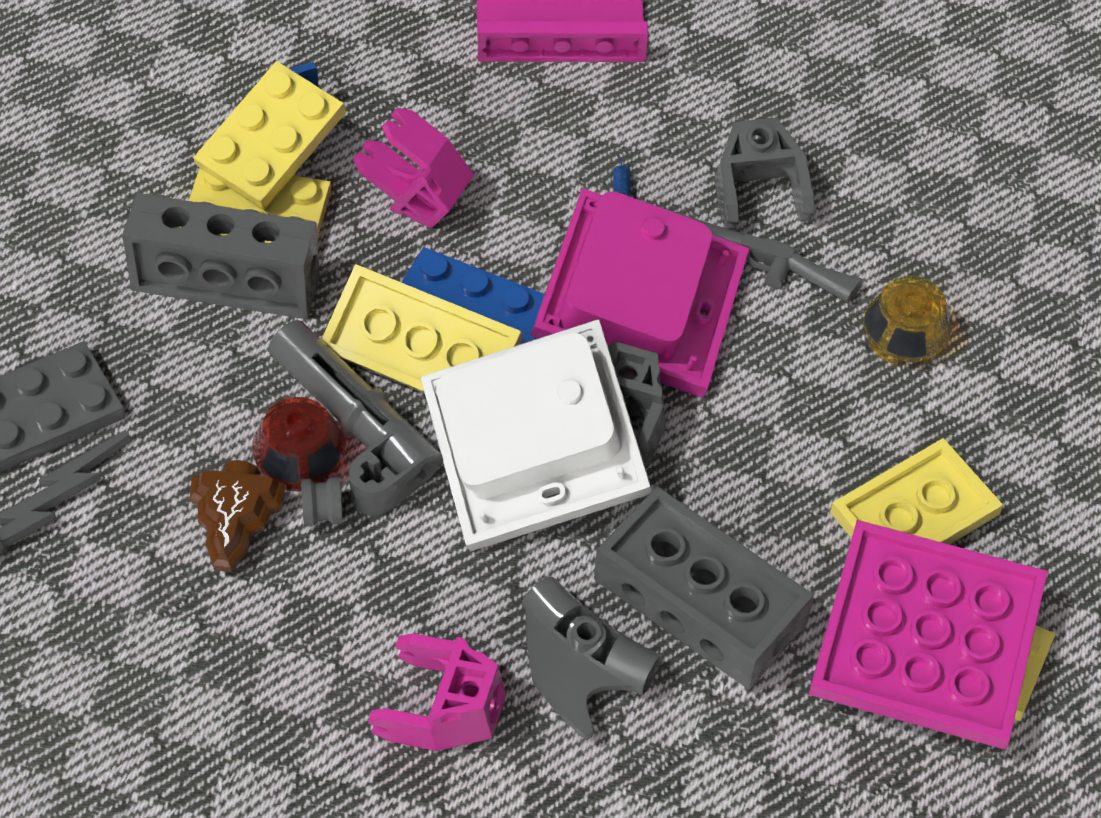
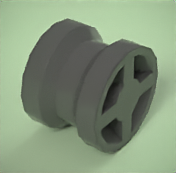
(321, 501)

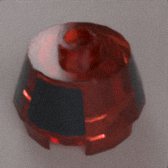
(298, 442)

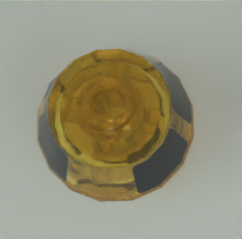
(908, 321)

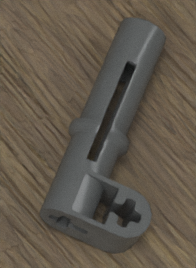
(363, 415)

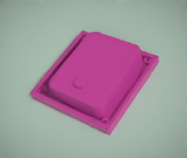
(646, 283)

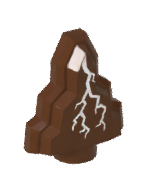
(233, 509)

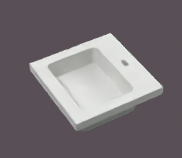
(532, 428)

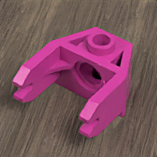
(418, 193)
(465, 703)

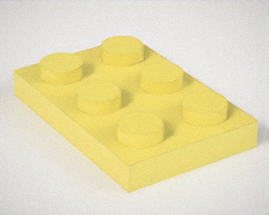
(270, 135)
(298, 198)
(922, 496)

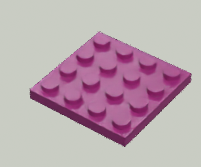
(930, 634)

